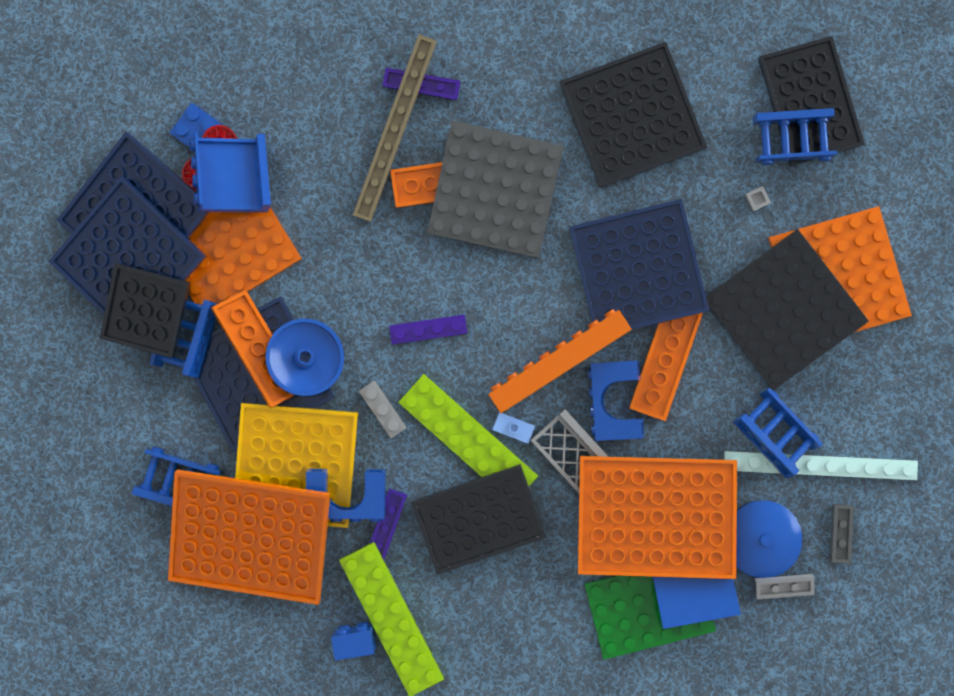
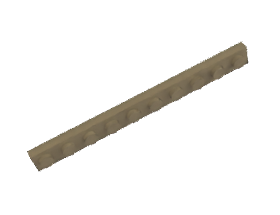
(395, 128)

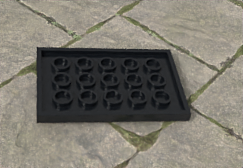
(812, 79)
(479, 519)

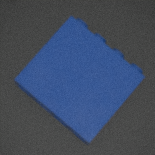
(230, 174)
(694, 600)

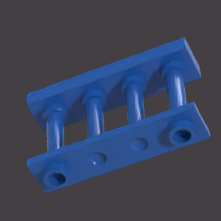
(802, 118)
(199, 342)
(761, 440)
(163, 495)

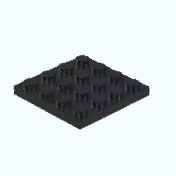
(144, 310)

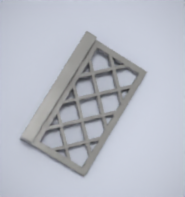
(579, 434)

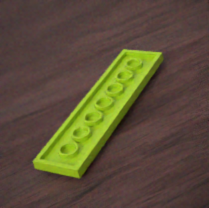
(459, 430)
(391, 619)

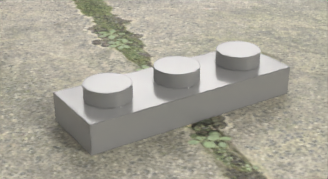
(382, 409)
(784, 586)

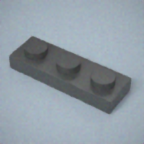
(841, 533)

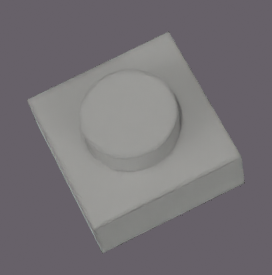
(757, 199)

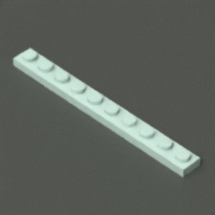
(830, 466)

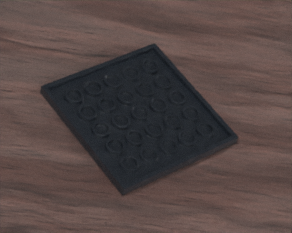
(632, 115)
(785, 309)

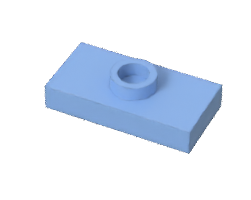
(513, 427)

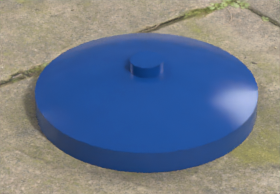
(304, 357)
(766, 539)

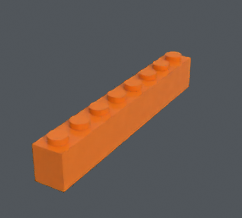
(560, 361)

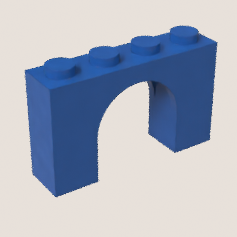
(605, 425)
(371, 507)

